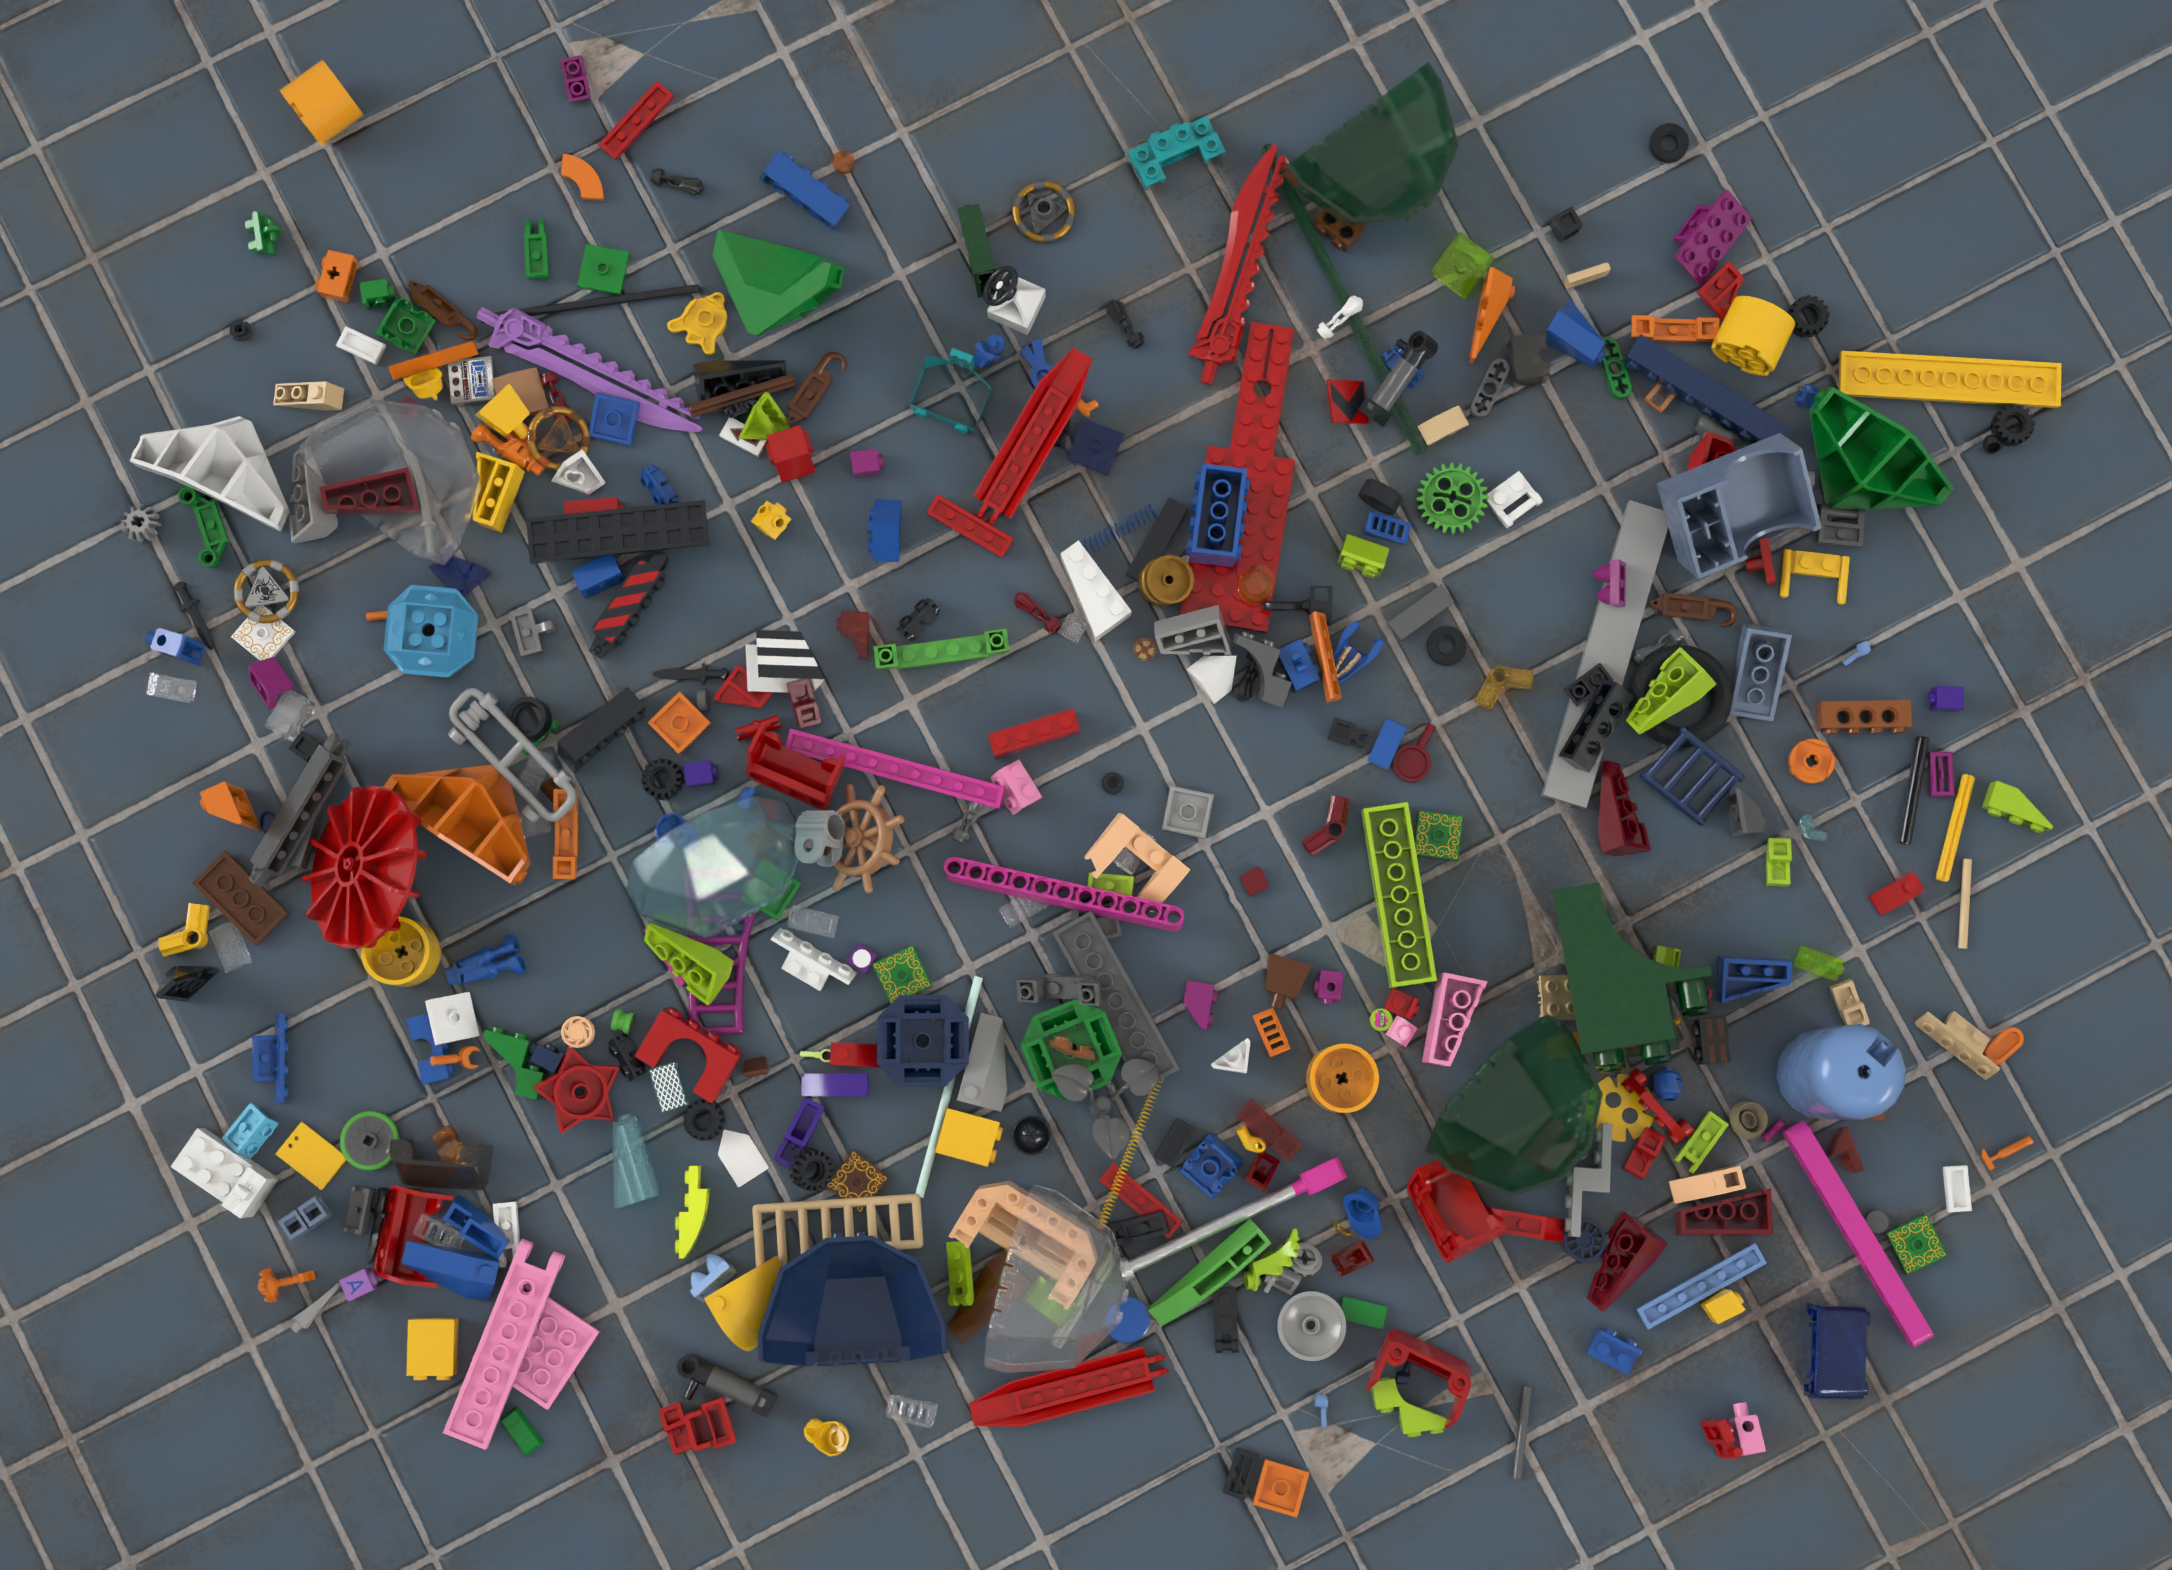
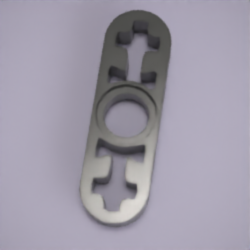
(1501, 377)

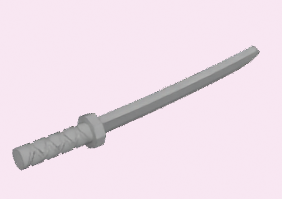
(427, 524)

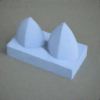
(719, 1274)

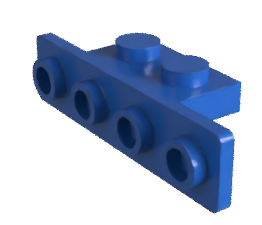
(269, 1057)

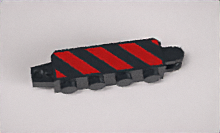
(628, 603)

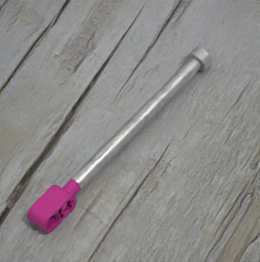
(1311, 1181)

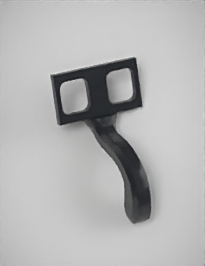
(1308, 605)

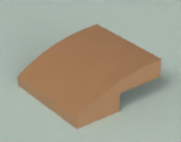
(527, 386)

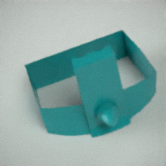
(963, 360)

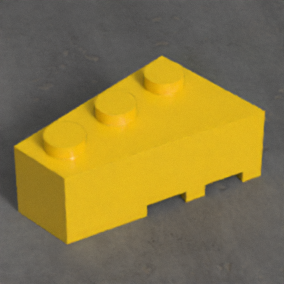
(498, 491)

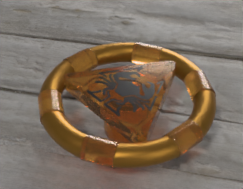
(558, 436)

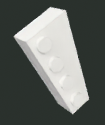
(1096, 595)

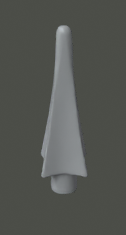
(306, 1317)

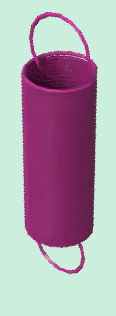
(1773, 1130)

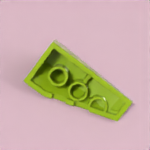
(1676, 687)

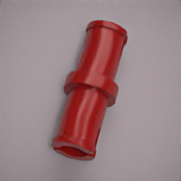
(751, 729)

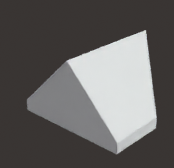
(579, 474)
(1214, 675)
(1234, 1060)

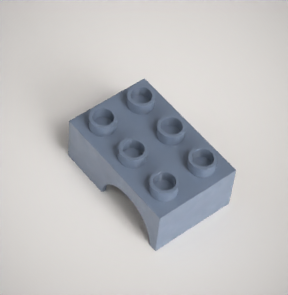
(1735, 500)

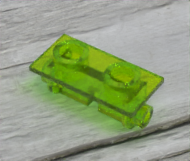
(1819, 963)

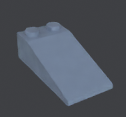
(1759, 671)

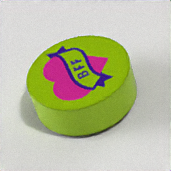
(1380, 1019)

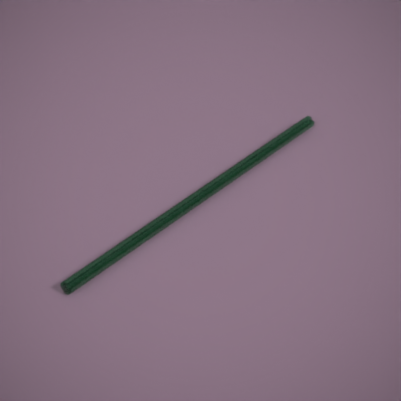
(1342, 297)

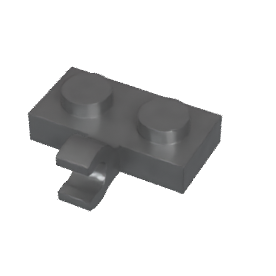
(528, 632)

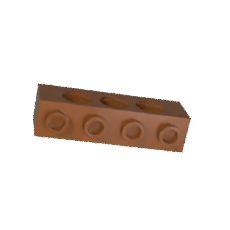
(1898, 710)

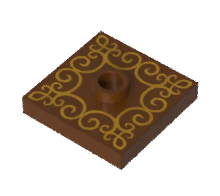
(857, 1179)

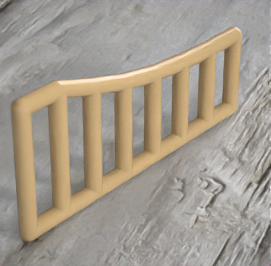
(825, 1206)

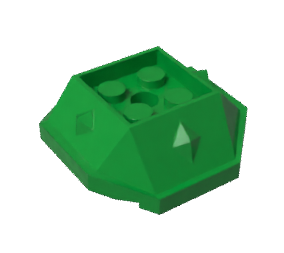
(1084, 1027)

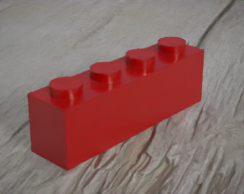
(1034, 733)

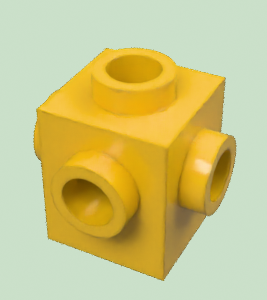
(771, 519)

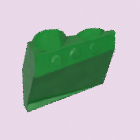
(405, 325)

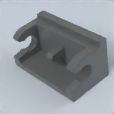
(359, 1209)

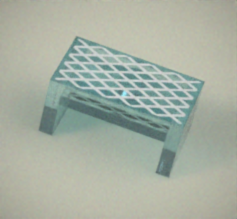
(668, 1087)

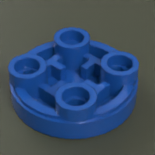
(1134, 1321)

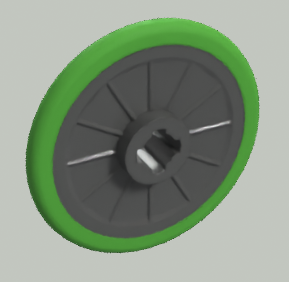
(354, 1139)

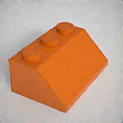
(229, 803)

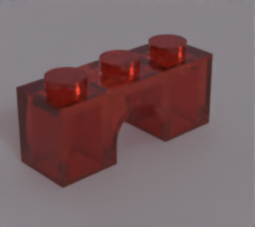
(1268, 1130)

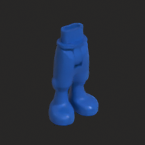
(480, 965)

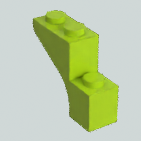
(1411, 1417)

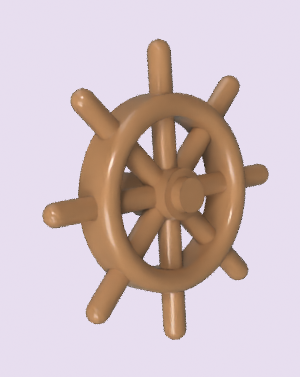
(861, 838)

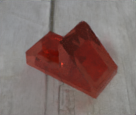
(1843, 1143)

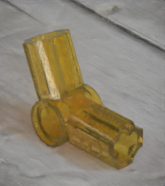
(1512, 679)

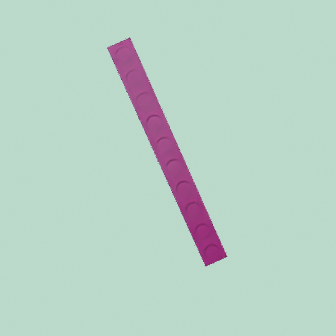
(897, 768)

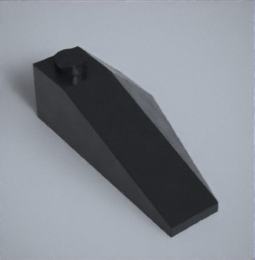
(726, 376)
(185, 981)

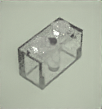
(290, 715)

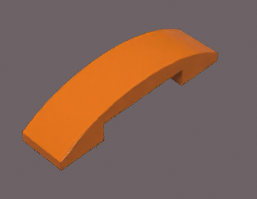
(1675, 330)
(566, 839)

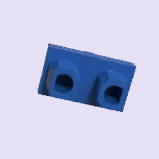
(989, 351)

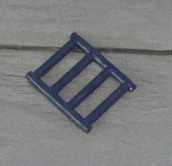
(1701, 748)

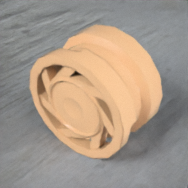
(578, 1032)

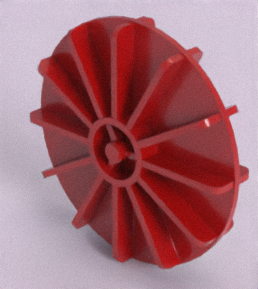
(364, 867)

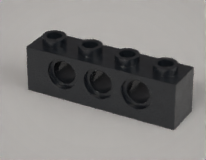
(1596, 725)

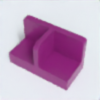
(269, 680)

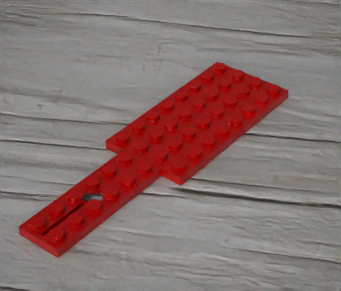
(1269, 485)

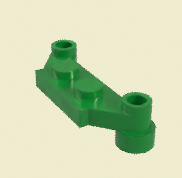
(210, 525)

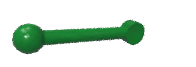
(554, 725)

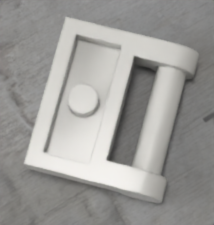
(1507, 494)

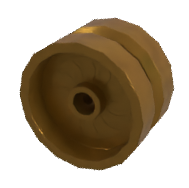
(1178, 584)

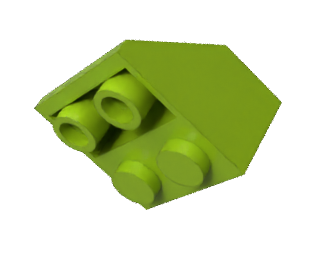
(1363, 556)

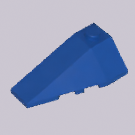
(456, 1269)

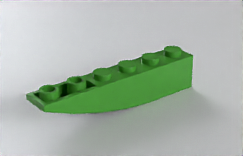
(1211, 1272)

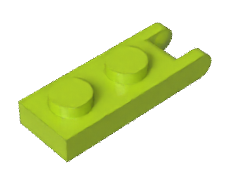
(1702, 1140)

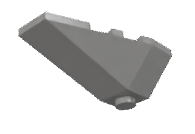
(309, 515)
(985, 1075)

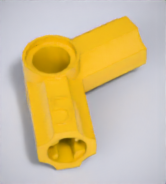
(180, 942)

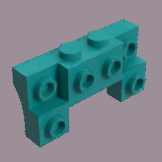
(1172, 146)

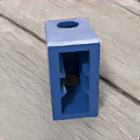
(175, 645)

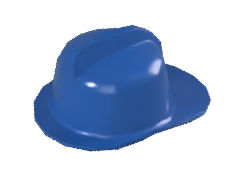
(1363, 1213)

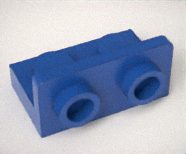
(1613, 1351)

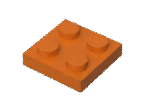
(679, 723)
(1280, 1488)

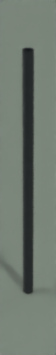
(610, 300)

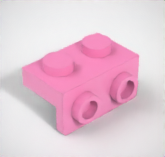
(1019, 789)

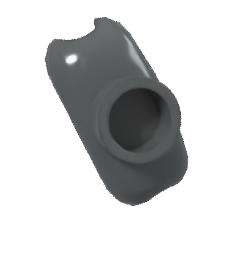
(1706, 424)

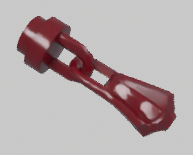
(549, 379)
(1025, 602)

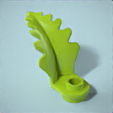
(1272, 1262)

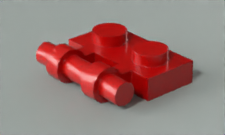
(1720, 1434)

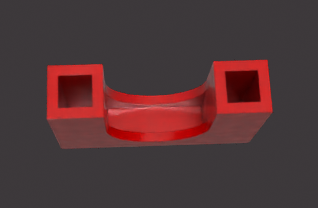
(720, 1056)

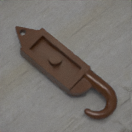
(442, 309)
(813, 389)
(1692, 607)

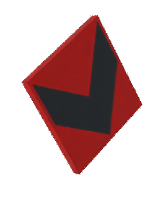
(1344, 401)

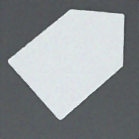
(741, 1157)

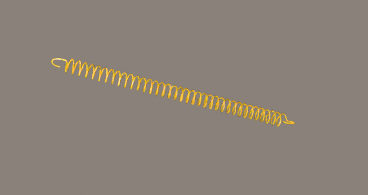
(1125, 1164)

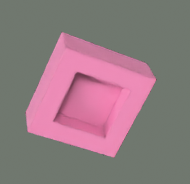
(1401, 1031)

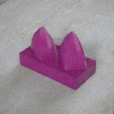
(1615, 575)

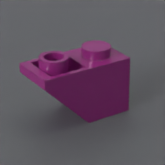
(1198, 1002)

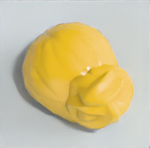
(828, 1436)

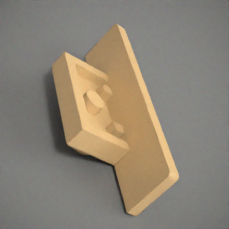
(1961, 1040)

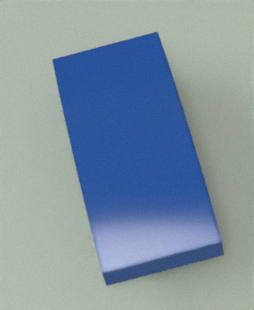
(1387, 743)

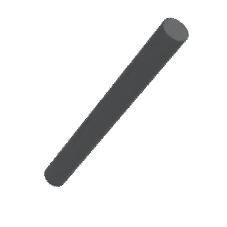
(1522, 1432)

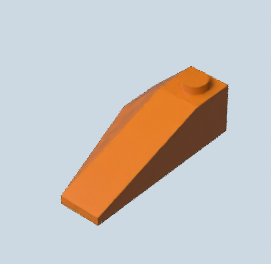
(1494, 296)

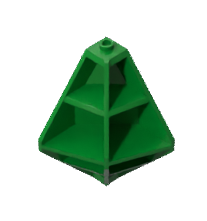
(774, 280)
(1870, 458)

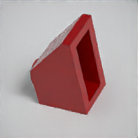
(1896, 893)

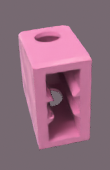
(1748, 1441)

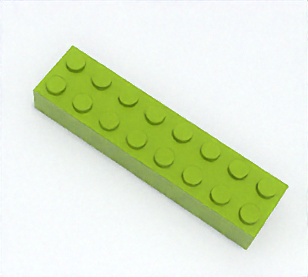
(1398, 895)

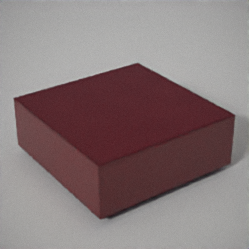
(1254, 881)

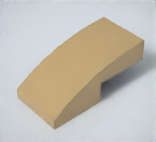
(1443, 425)
(1848, 1003)

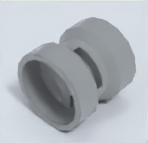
(474, 715)

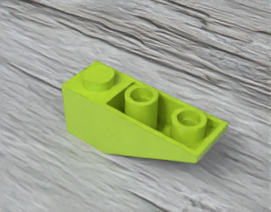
(2013, 804)

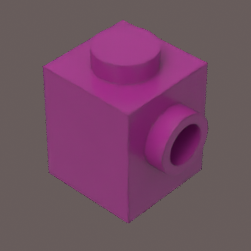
(1328, 986)

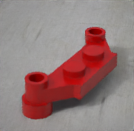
(1677, 1130)

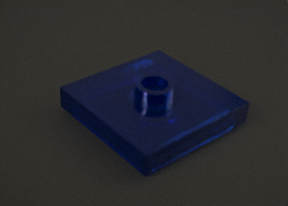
(1095, 446)

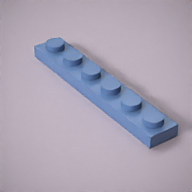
(1701, 1286)

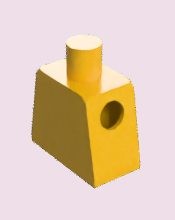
(505, 413)

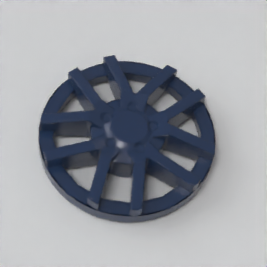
(1585, 1242)

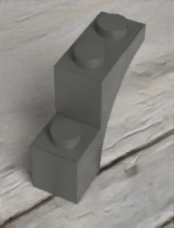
(1272, 686)

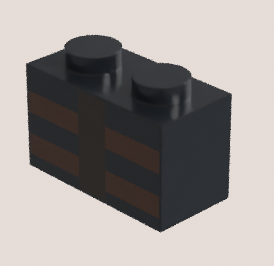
(1711, 1041)

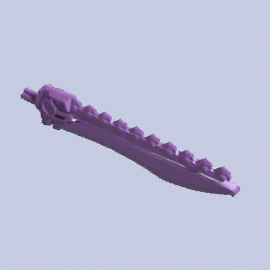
(531, 332)

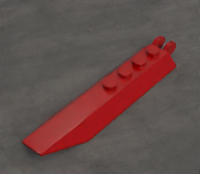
(1033, 436)
(1067, 1390)

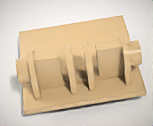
(1555, 997)

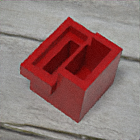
(791, 453)
(710, 1425)

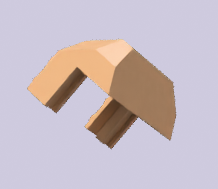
(992, 1213)

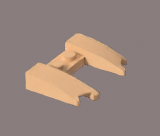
(1125, 833)

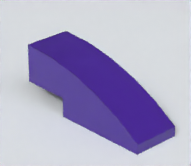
(835, 1084)
(799, 1132)

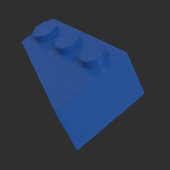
(1749, 975)

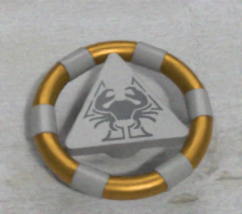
(266, 591)

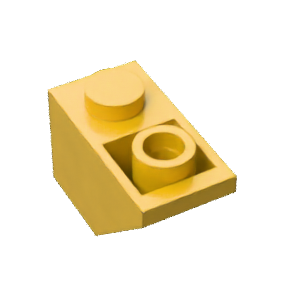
(1723, 1305)

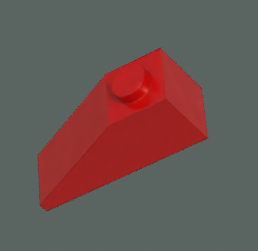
(853, 1055)

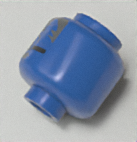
(1667, 1084)

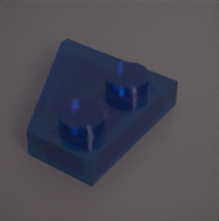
(460, 574)

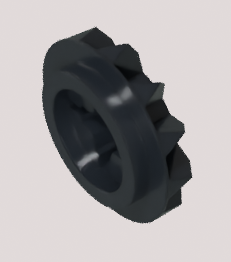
(740, 409)

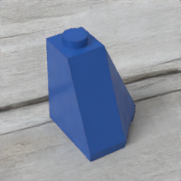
(1575, 336)

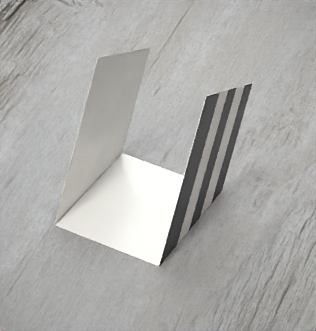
(779, 660)

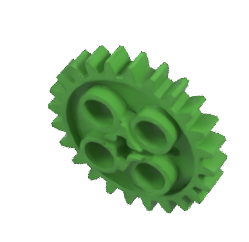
(1447, 518)

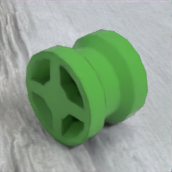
(622, 1021)

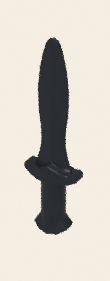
(190, 607)
(700, 674)
(379, 1213)

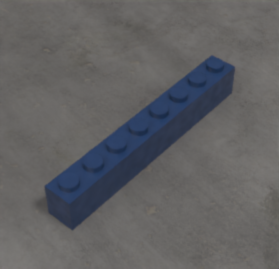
(1701, 391)

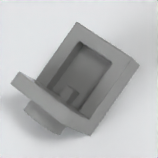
(1285, 1282)

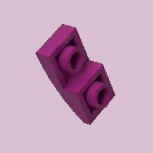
(575, 78)

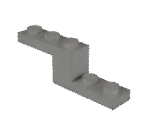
(1589, 1180)

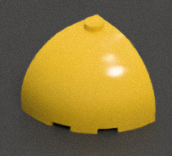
(743, 1303)

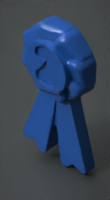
(1036, 361)

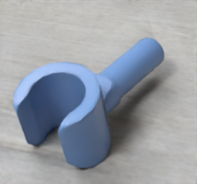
(1863, 649)
(1322, 1401)

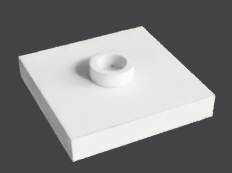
(452, 1018)

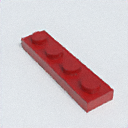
(636, 120)
(969, 526)
(1137, 1196)

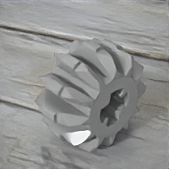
(133, 519)

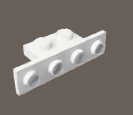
(810, 963)

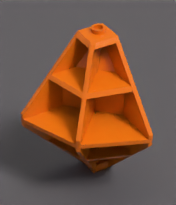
(471, 812)

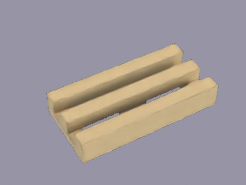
(1586, 275)

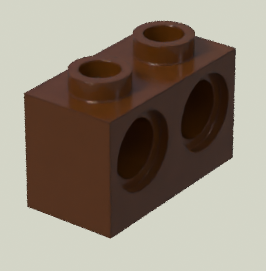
(1334, 231)

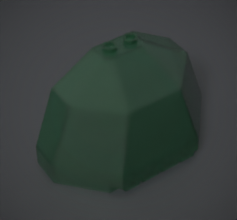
(1387, 160)
(1525, 1114)

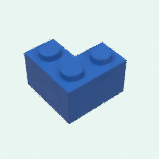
(885, 528)

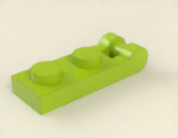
(959, 1274)

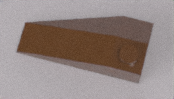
(974, 1317)

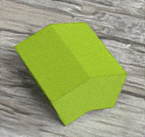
(1667, 955)

